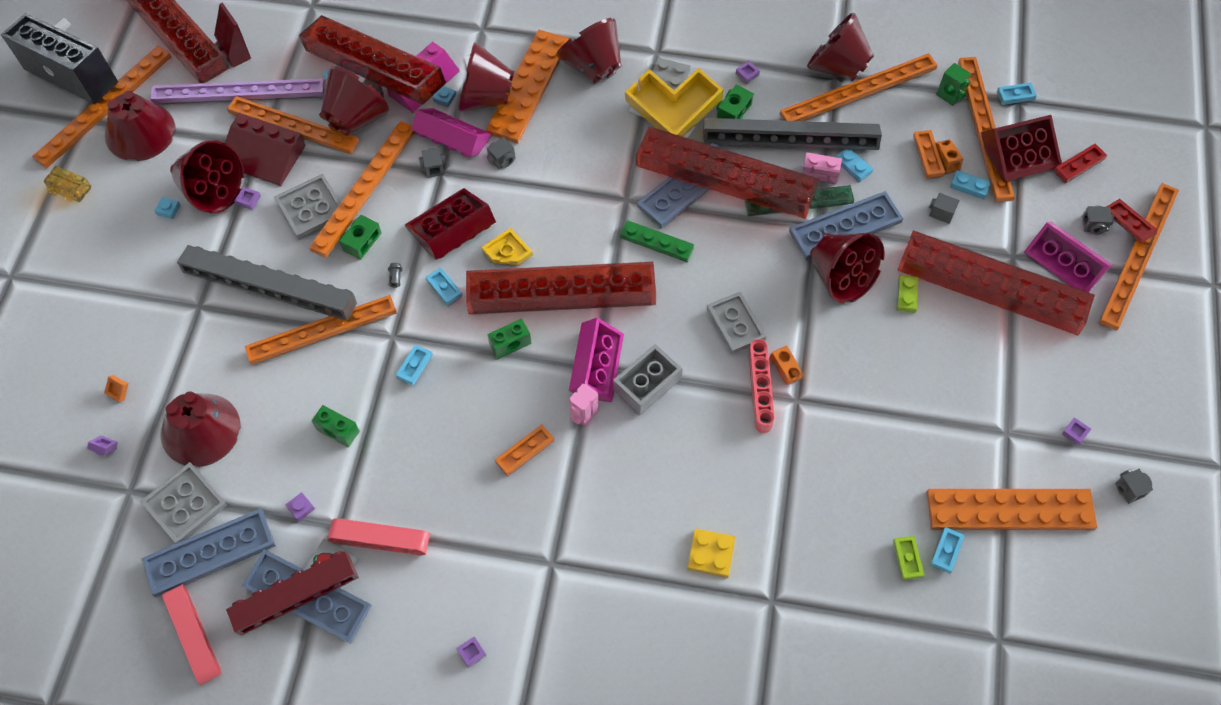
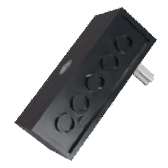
(60, 57)

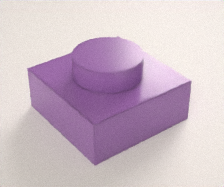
(747, 72)
(247, 198)
(1076, 431)
(102, 445)
(300, 506)
(471, 652)

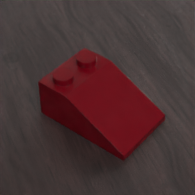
(230, 38)

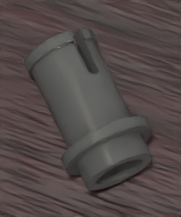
(394, 275)

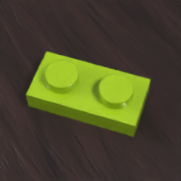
(907, 293)
(908, 558)

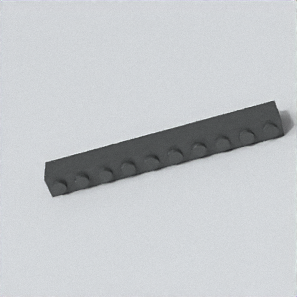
(792, 133)
(267, 282)

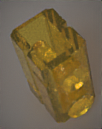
(67, 184)

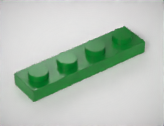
(657, 241)

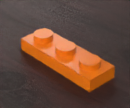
(928, 154)
(524, 450)

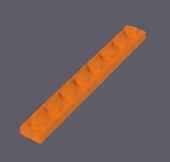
(309, 130)
(319, 330)

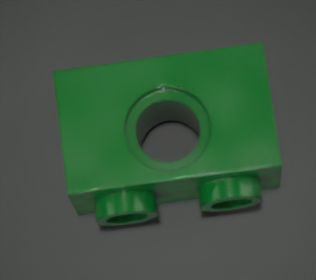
(953, 84)
(735, 103)
(367, 230)
(509, 338)
(335, 426)

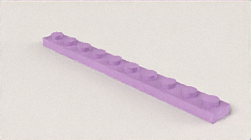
(244, 90)

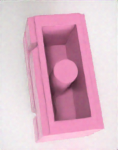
(822, 167)
(583, 405)

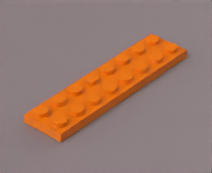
(527, 87)
(1011, 509)

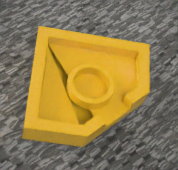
(507, 249)

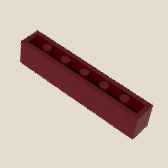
(292, 593)

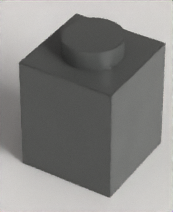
(943, 207)

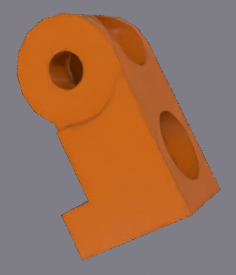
(950, 156)
(786, 365)

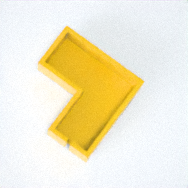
(675, 109)

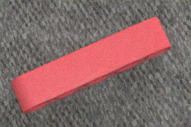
(758, 393)
(378, 536)
(191, 634)

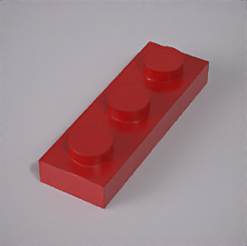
(1080, 163)
(1132, 221)

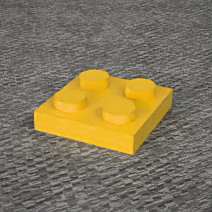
(711, 553)

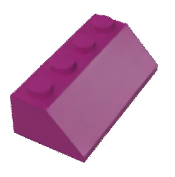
(436, 55)
(450, 131)
(1067, 257)
(597, 358)

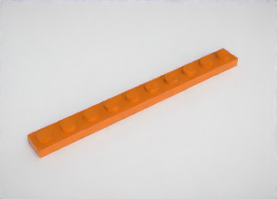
(859, 89)
(96, 112)
(984, 121)
(362, 190)
(1138, 259)

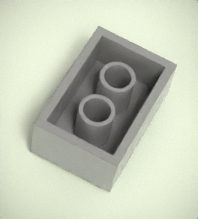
(647, 379)

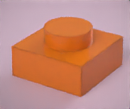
(116, 388)

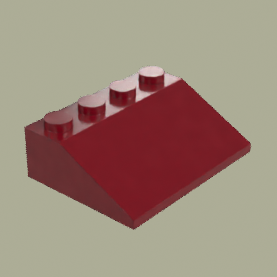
(265, 148)
(1023, 148)
(451, 223)

